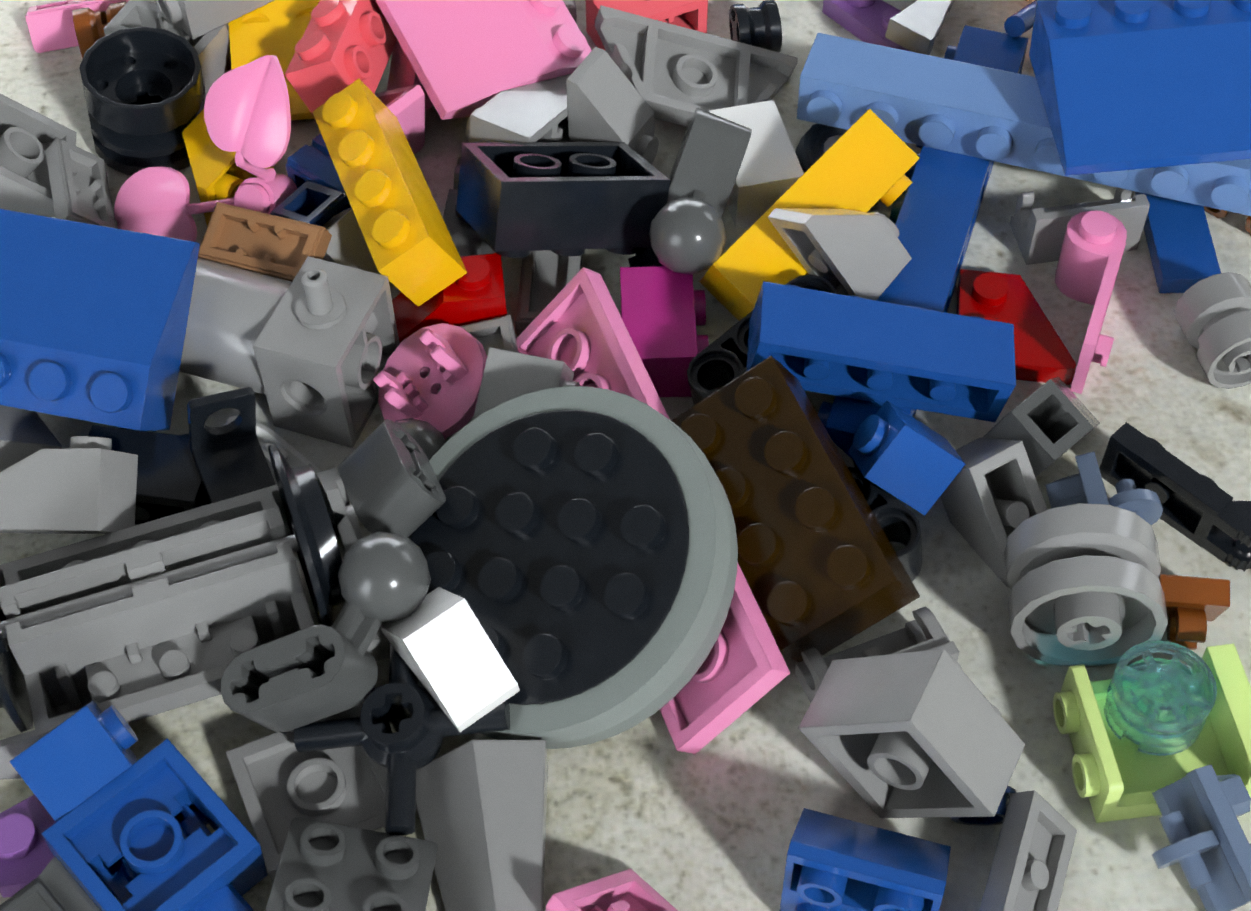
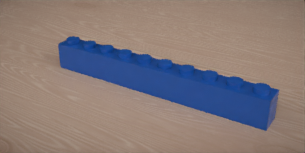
(934, 221)

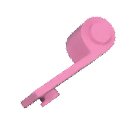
(1088, 274)

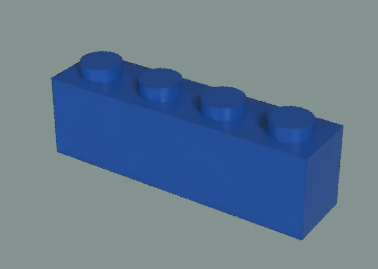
(885, 351)

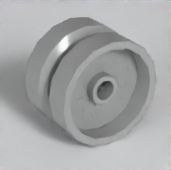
(1084, 584)

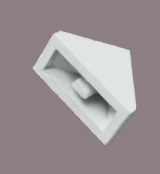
(452, 657)

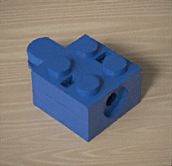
(148, 842)

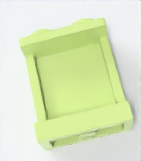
(1123, 779)

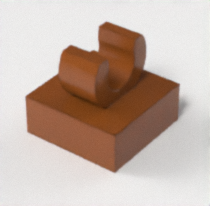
(1191, 604)

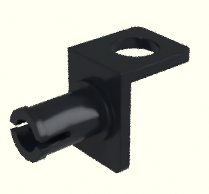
(228, 455)

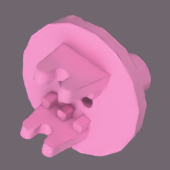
(455, 366)

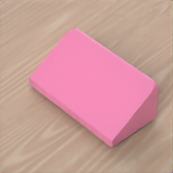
(53, 25)

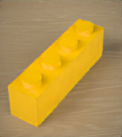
(852, 175)
(388, 193)

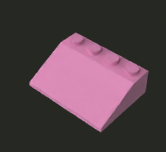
(482, 47)

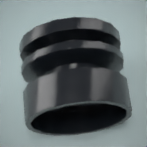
(141, 96)

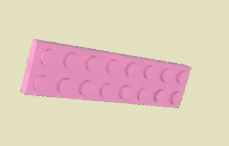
(745, 662)

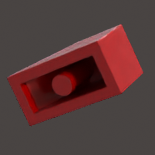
(468, 300)

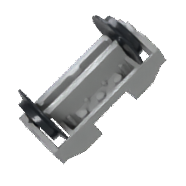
(169, 603)

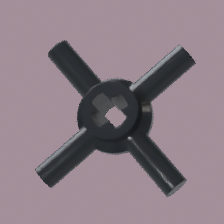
(400, 731)

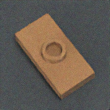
(261, 241)

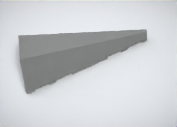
(489, 823)

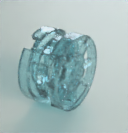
(1159, 699)

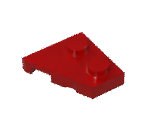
(1007, 299)

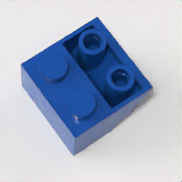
(861, 868)

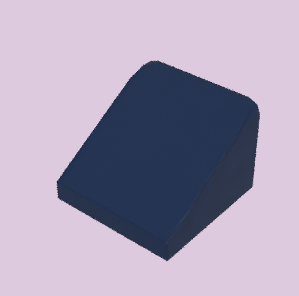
(311, 204)

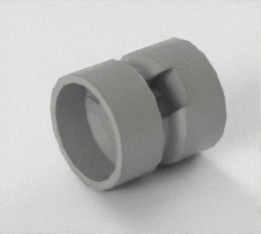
(1218, 324)

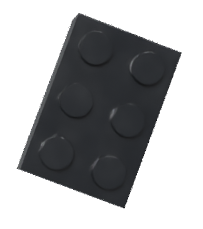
(559, 196)

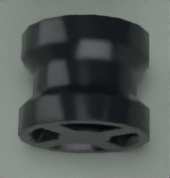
(756, 25)

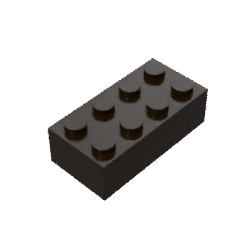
(797, 512)

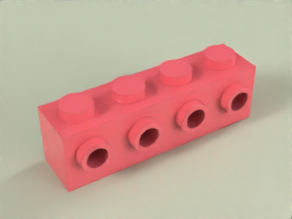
(338, 47)

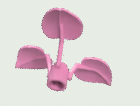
(242, 113)

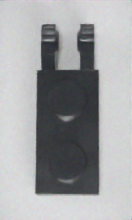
(1188, 499)

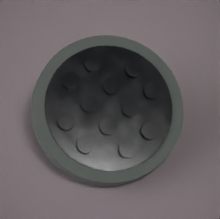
(585, 554)

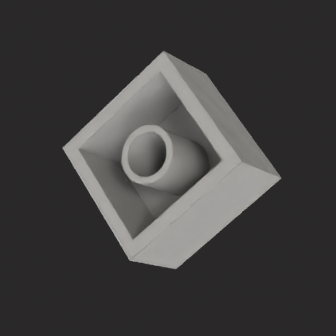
(913, 735)

